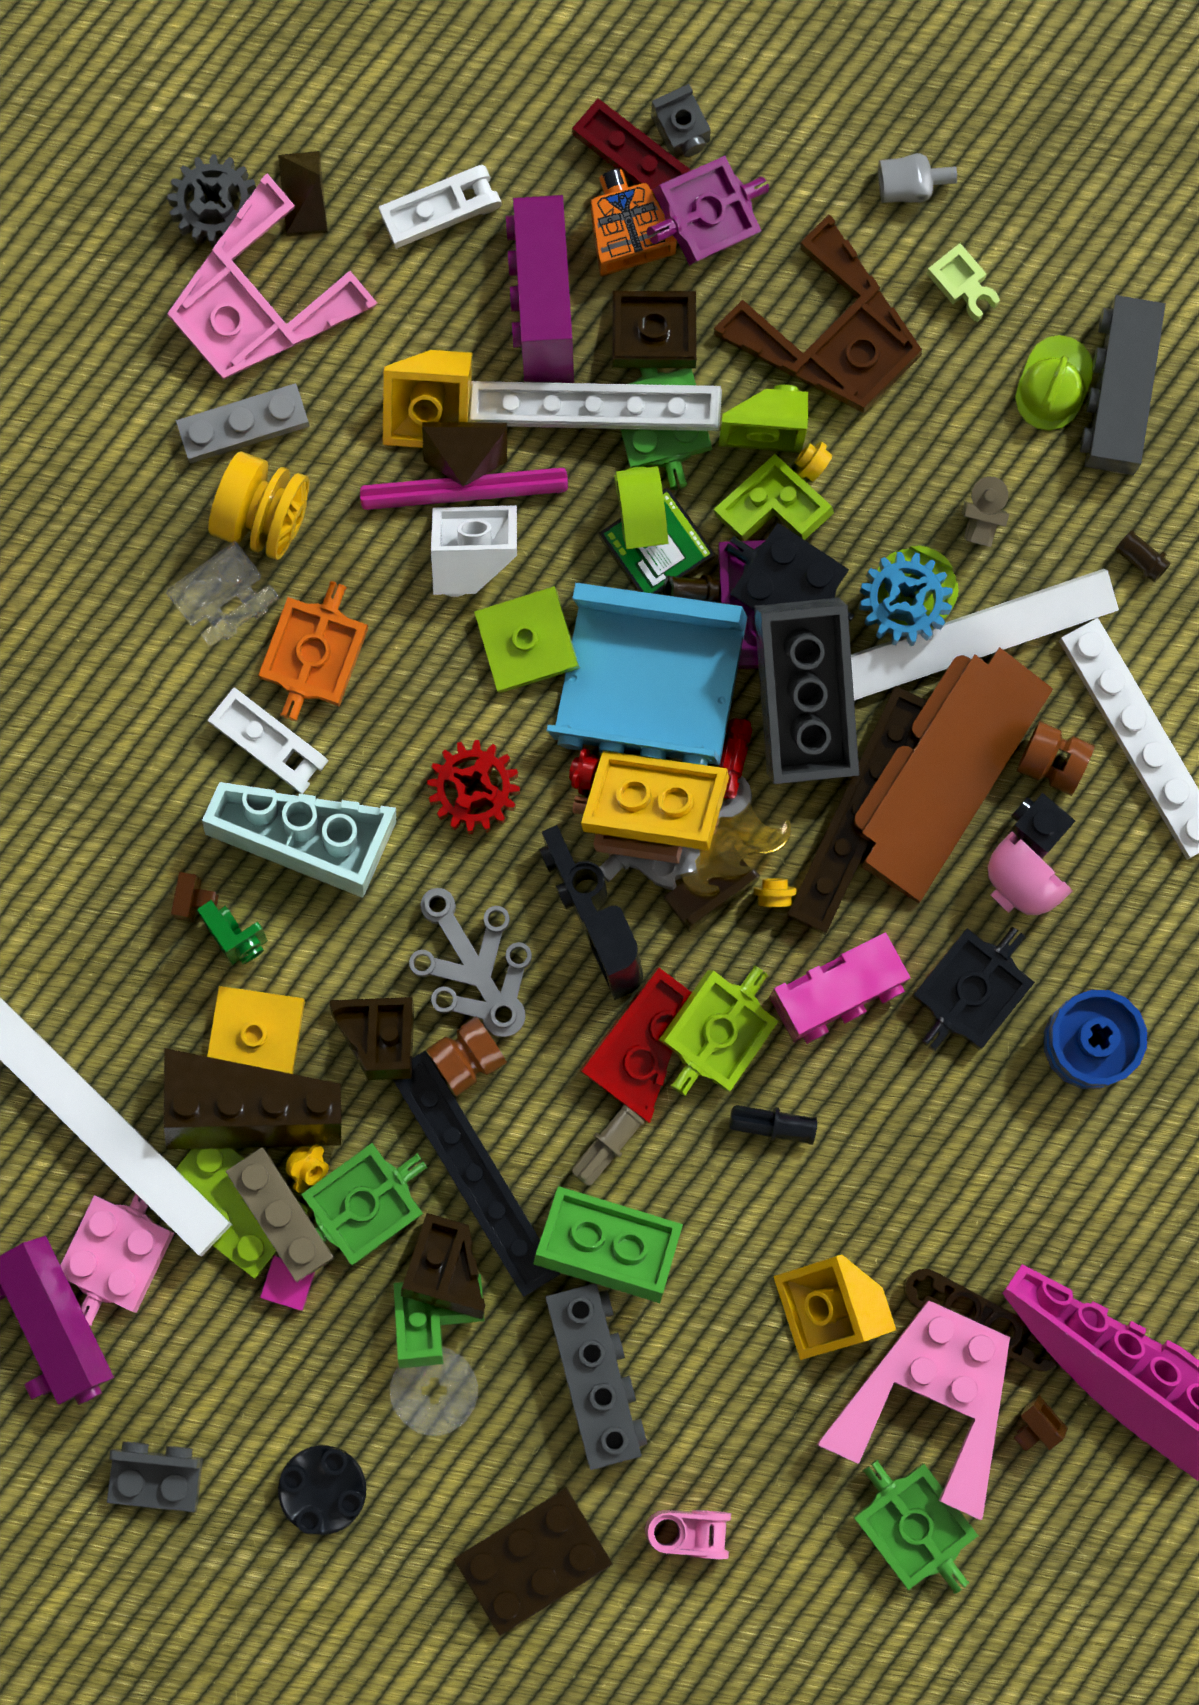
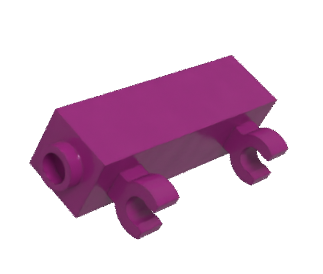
(52, 1324)

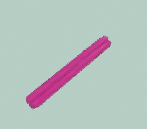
(447, 490)

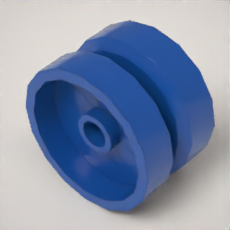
(1120, 1035)

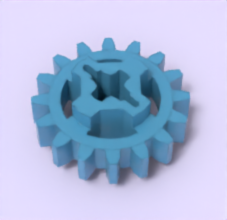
(897, 582)

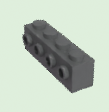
(594, 1376)

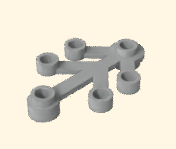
(475, 969)

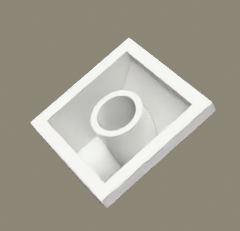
(471, 546)

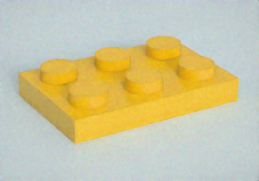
(655, 800)

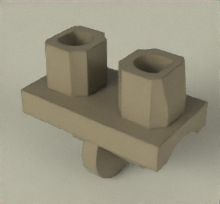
(985, 512)

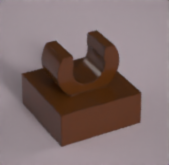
(190, 897)
(1040, 1425)

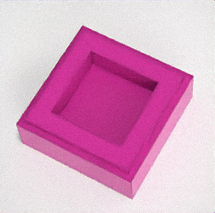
(282, 1287)

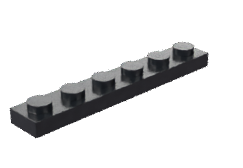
(474, 1173)

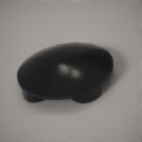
(322, 1490)

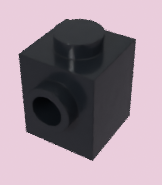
(1040, 824)

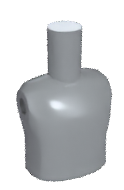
(911, 178)

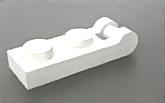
(439, 206)
(266, 739)

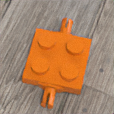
(313, 651)

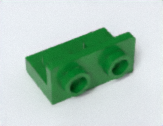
(234, 943)

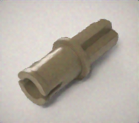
(607, 1145)

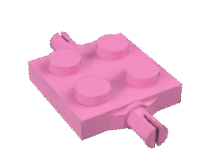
(115, 1255)

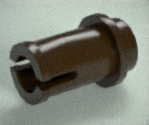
(1143, 556)
(692, 588)

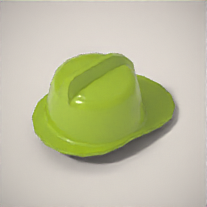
(1054, 382)

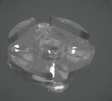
(452, 1408)

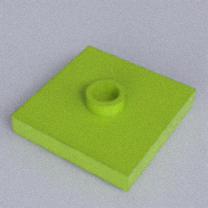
(526, 639)

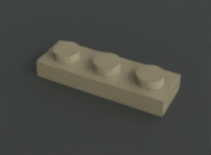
(279, 1214)

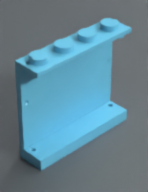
(650, 674)

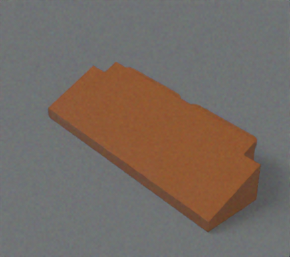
(937, 788)

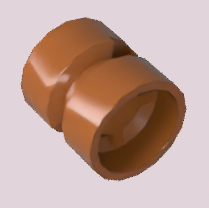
(1042, 750)
(466, 1056)

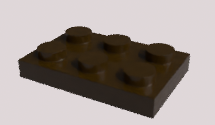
(533, 1561)

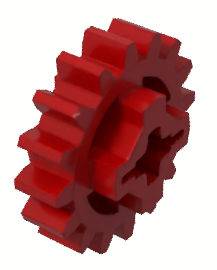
(480, 770)

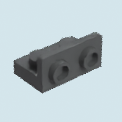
(154, 1478)

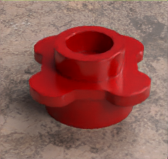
(583, 771)

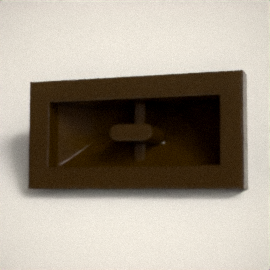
(304, 187)
(464, 448)

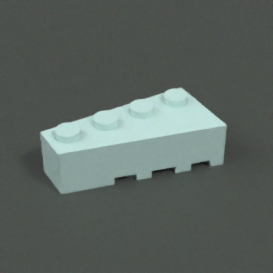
(307, 834)

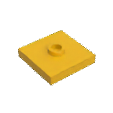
(256, 1028)

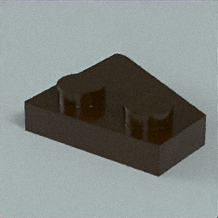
(378, 1034)
(444, 1268)

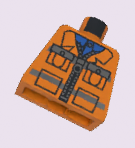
(622, 222)

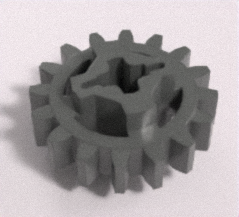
(216, 182)

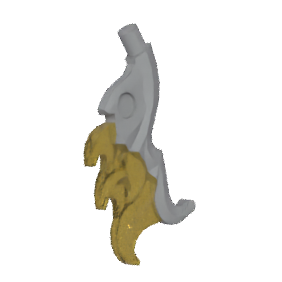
(736, 837)

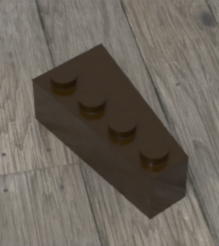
(245, 1105)

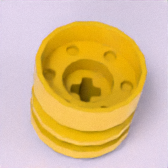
(266, 508)

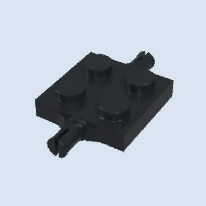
(785, 571)
(973, 989)

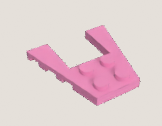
(231, 318)
(951, 1364)

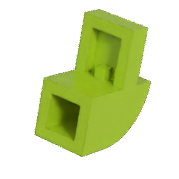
(641, 507)

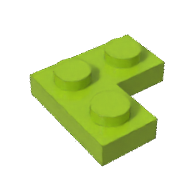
(771, 492)

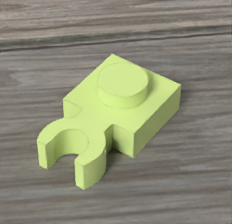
(959, 278)

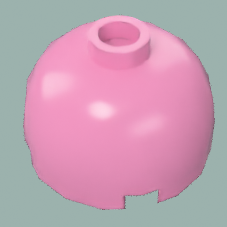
(1024, 879)

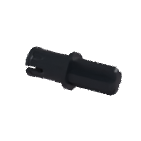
(773, 1124)

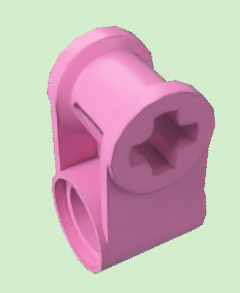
(692, 1533)

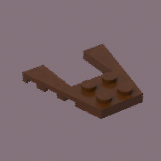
(857, 353)

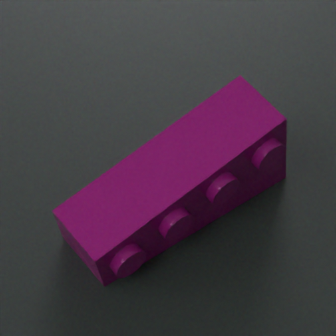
(541, 289)

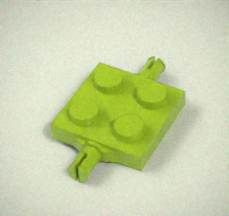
(719, 1030)

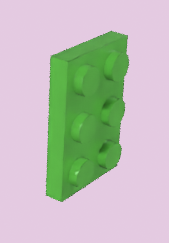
(608, 1244)

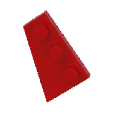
(630, 1057)

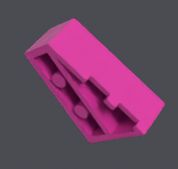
(840, 989)

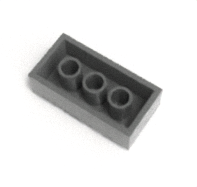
(806, 690)

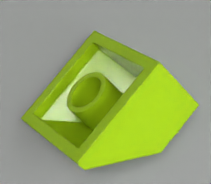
(768, 421)

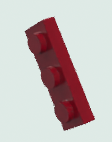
(626, 147)

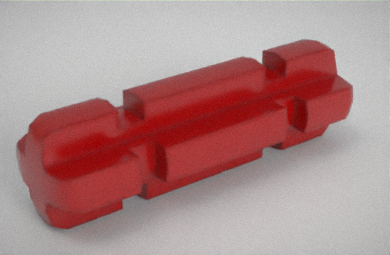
(735, 753)

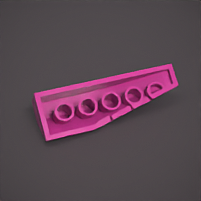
(1133, 1377)

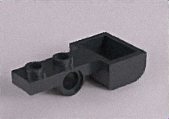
(606, 929)

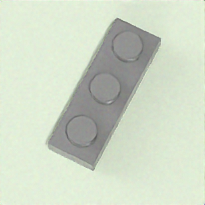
(242, 423)

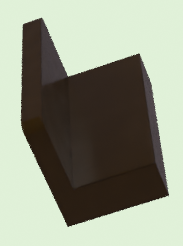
(695, 909)

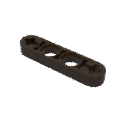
(984, 1314)

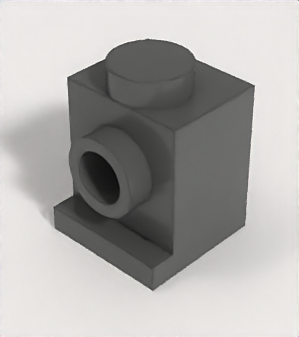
(679, 138)

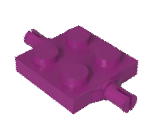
(707, 210)

